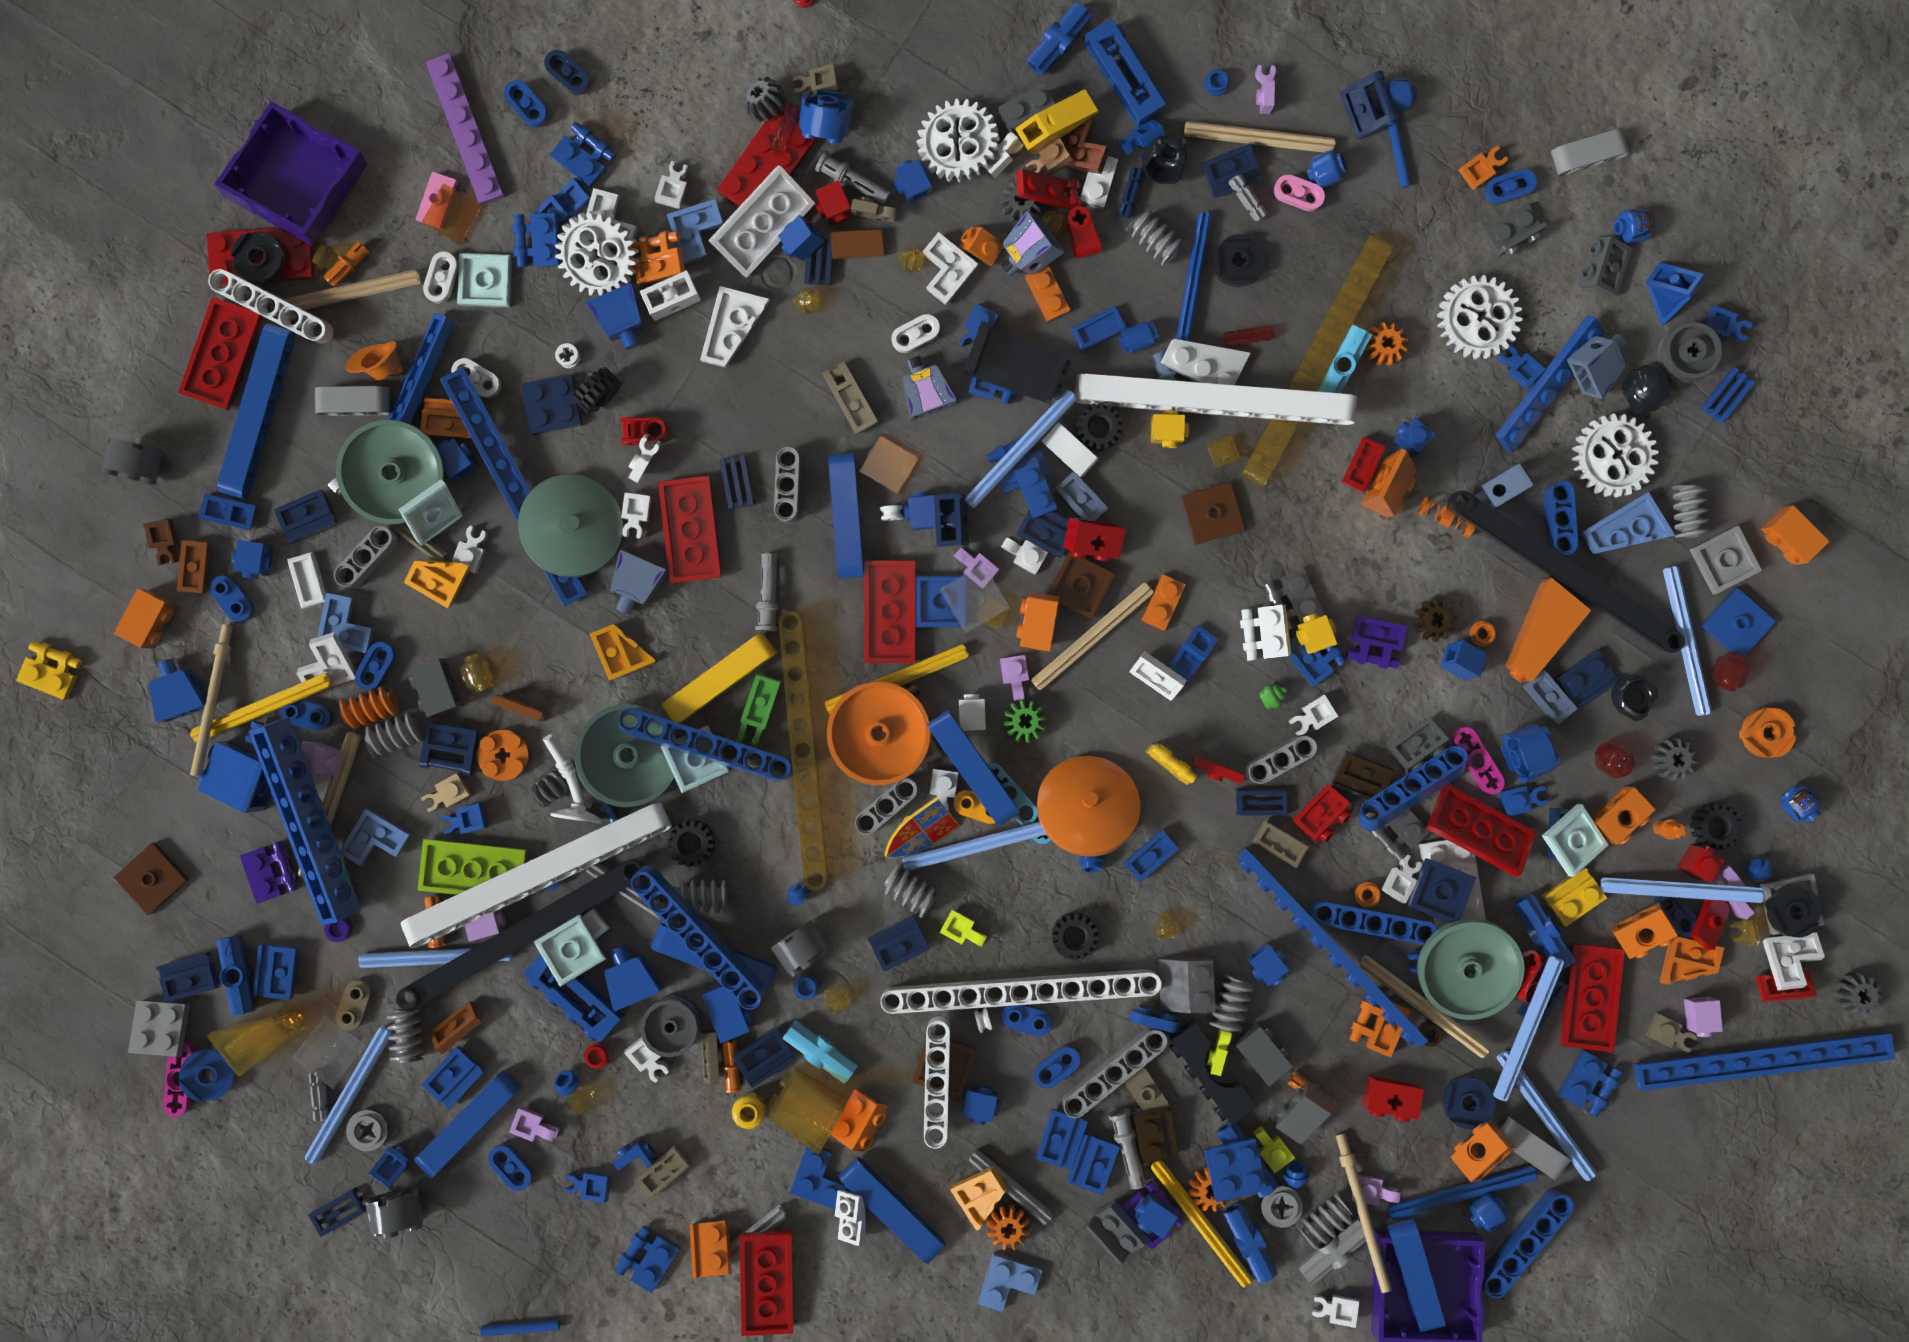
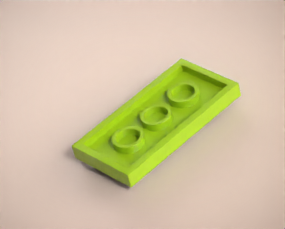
(460, 866)

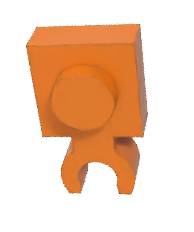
(1480, 168)

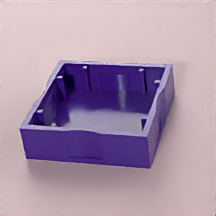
(291, 173)
(1458, 1276)

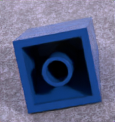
(235, 778)

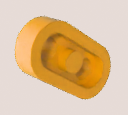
(975, 811)

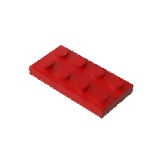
(760, 160)
(298, 262)
(220, 354)
(690, 529)
(889, 611)
(1481, 830)
(1592, 998)
(766, 1283)

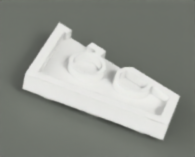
(730, 324)
(1205, 362)

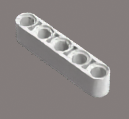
(259, 302)
(932, 1093)

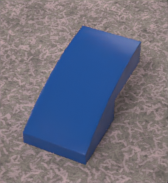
(566, 201)
(227, 512)
(1193, 653)

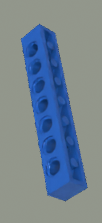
(305, 820)

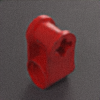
(1083, 237)
(635, 428)
(1531, 975)

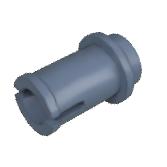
(1163, 371)

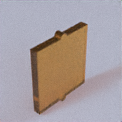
(451, 214)
(889, 464)

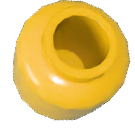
(749, 1110)

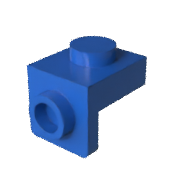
(628, 1153)
(390, 1166)

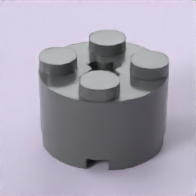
(132, 461)
(801, 947)
(394, 1212)

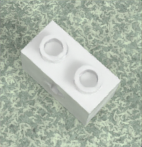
(670, 295)

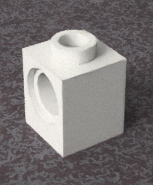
(972, 713)

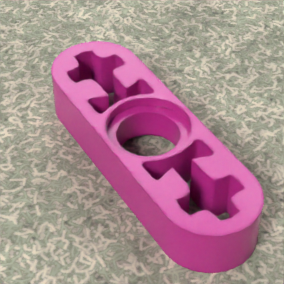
(1481, 780)
(170, 1085)

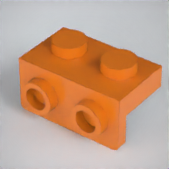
(859, 1121)

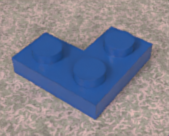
(812, 1183)

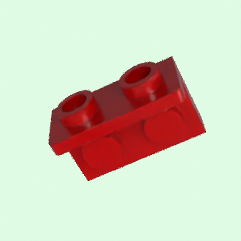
(1324, 815)

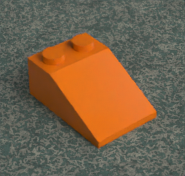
(1390, 484)

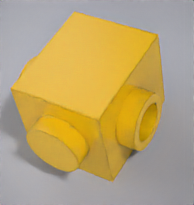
(1169, 429)
(1316, 633)

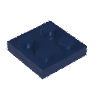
(551, 404)
(1441, 891)

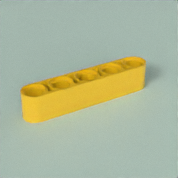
(719, 678)

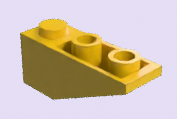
(1056, 121)

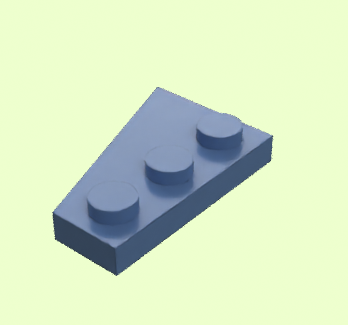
(1629, 525)

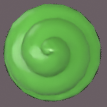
(1272, 696)

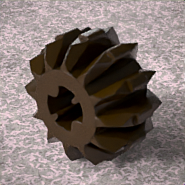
(1442, 625)

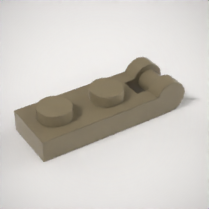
(850, 399)

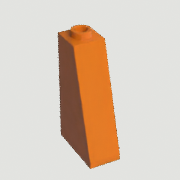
(1546, 628)

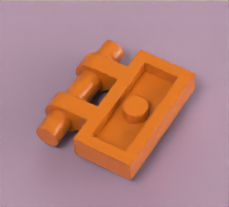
(659, 265)
(1382, 1036)

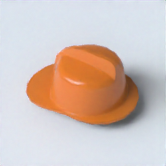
(376, 360)

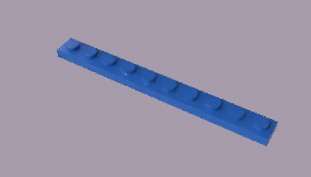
(499, 463)
(1337, 955)
(1764, 1061)

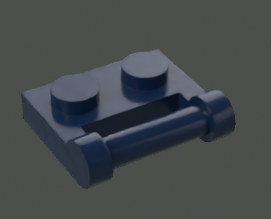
(1361, 107)
(451, 740)

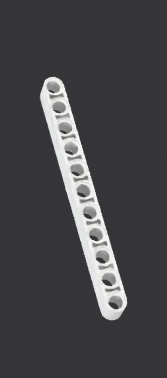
(1216, 399)
(535, 875)
(1032, 997)

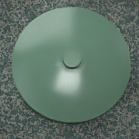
(387, 468)
(570, 525)
(618, 765)
(1470, 969)

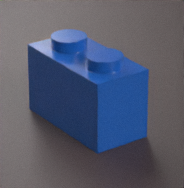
(726, 1014)

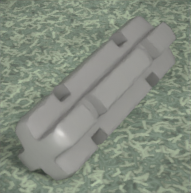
(1247, 197)
(318, 1098)

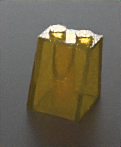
(255, 1040)
(806, 1109)

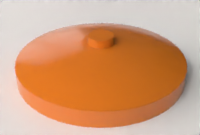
(878, 733)
(1088, 806)

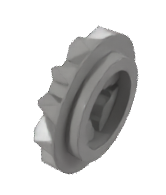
(355, 1130)
(1290, 1214)

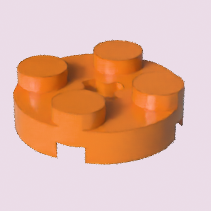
(1753, 734)
(491, 746)

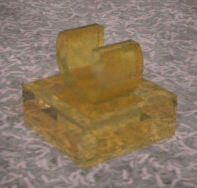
(1223, 451)
(1749, 931)

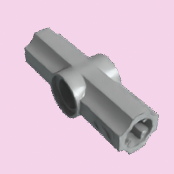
(1334, 1253)

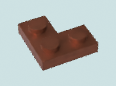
(1085, 155)

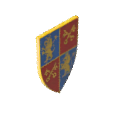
(921, 830)

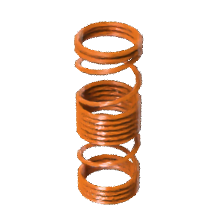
(1446, 517)

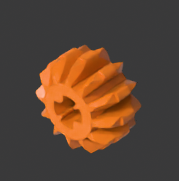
(1390, 353)
(1200, 1193)
(1015, 1232)

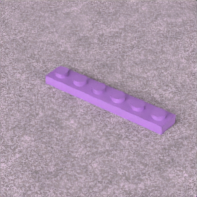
(465, 129)

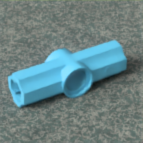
(1351, 348)
(820, 1051)

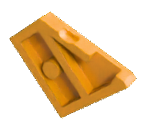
(438, 579)
(619, 652)
(979, 1194)

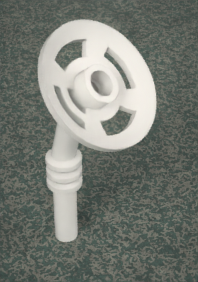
(578, 809)

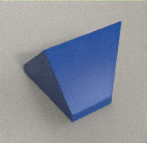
(1672, 288)

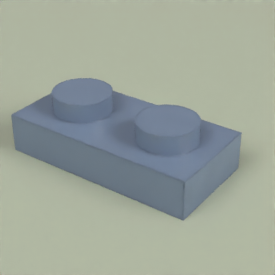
(1081, 497)
(1550, 697)

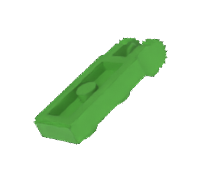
(759, 707)

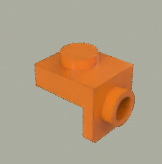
(981, 245)

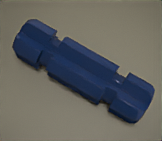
(1131, 192)

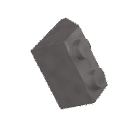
(1187, 984)

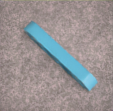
(1020, 800)

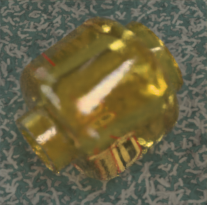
(479, 672)

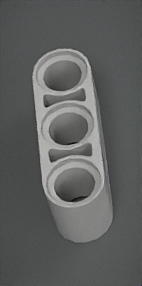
(1590, 152)
(352, 401)
(787, 472)
(355, 562)
(1293, 759)
(881, 817)
(1535, 1149)

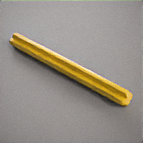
(916, 670)
(266, 705)
(1201, 1223)

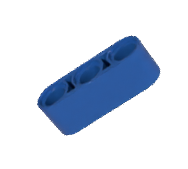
(1567, 508)

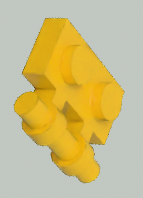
(48, 678)
(1173, 765)

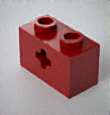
(1108, 539)
(1381, 1089)

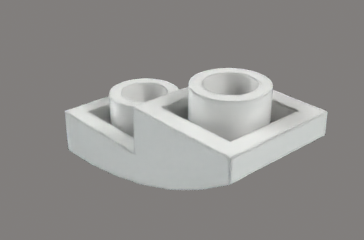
(1070, 450)
(852, 1217)

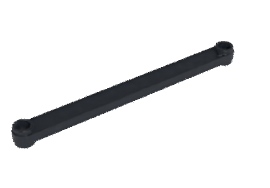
(1566, 572)
(518, 935)

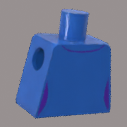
(619, 314)

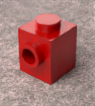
(833, 204)
(1701, 862)

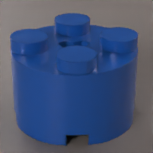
(825, 115)
(1529, 752)

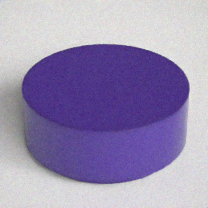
(338, 931)

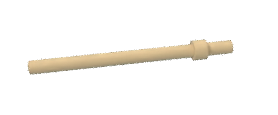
(221, 651)
(1348, 1161)

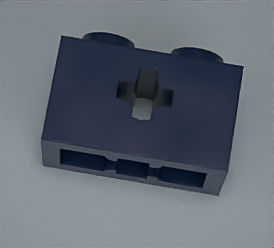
(951, 520)

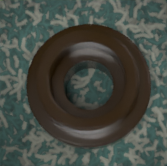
(1437, 1035)

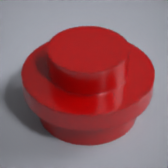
(597, 1055)

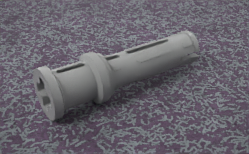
(843, 173)
(767, 606)
(1125, 1137)

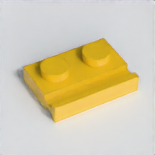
(1574, 897)

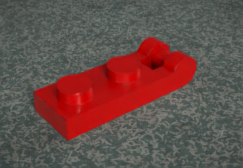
(1048, 189)

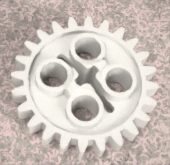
(981, 138)
(604, 232)
(1491, 298)
(1633, 442)

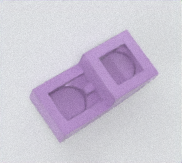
(1727, 876)

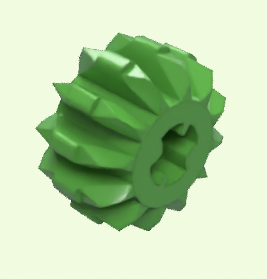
(1034, 721)

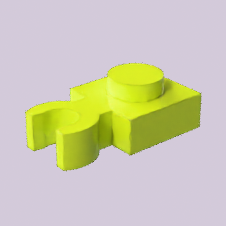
(1216, 1058)

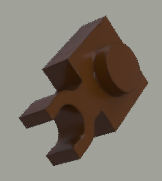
(161, 536)

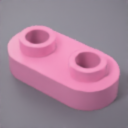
(1299, 190)

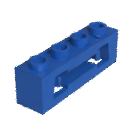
(1102, 44)
(573, 1009)

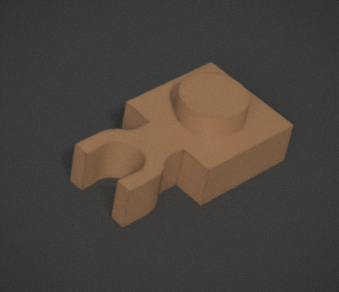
(1053, 158)

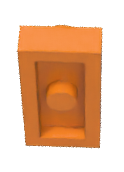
(1047, 294)
(1163, 602)

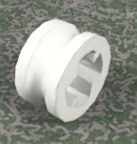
(574, 360)
(892, 513)
(983, 1020)

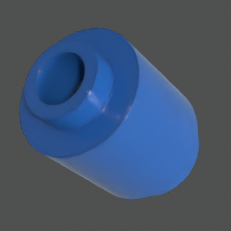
(1138, 337)

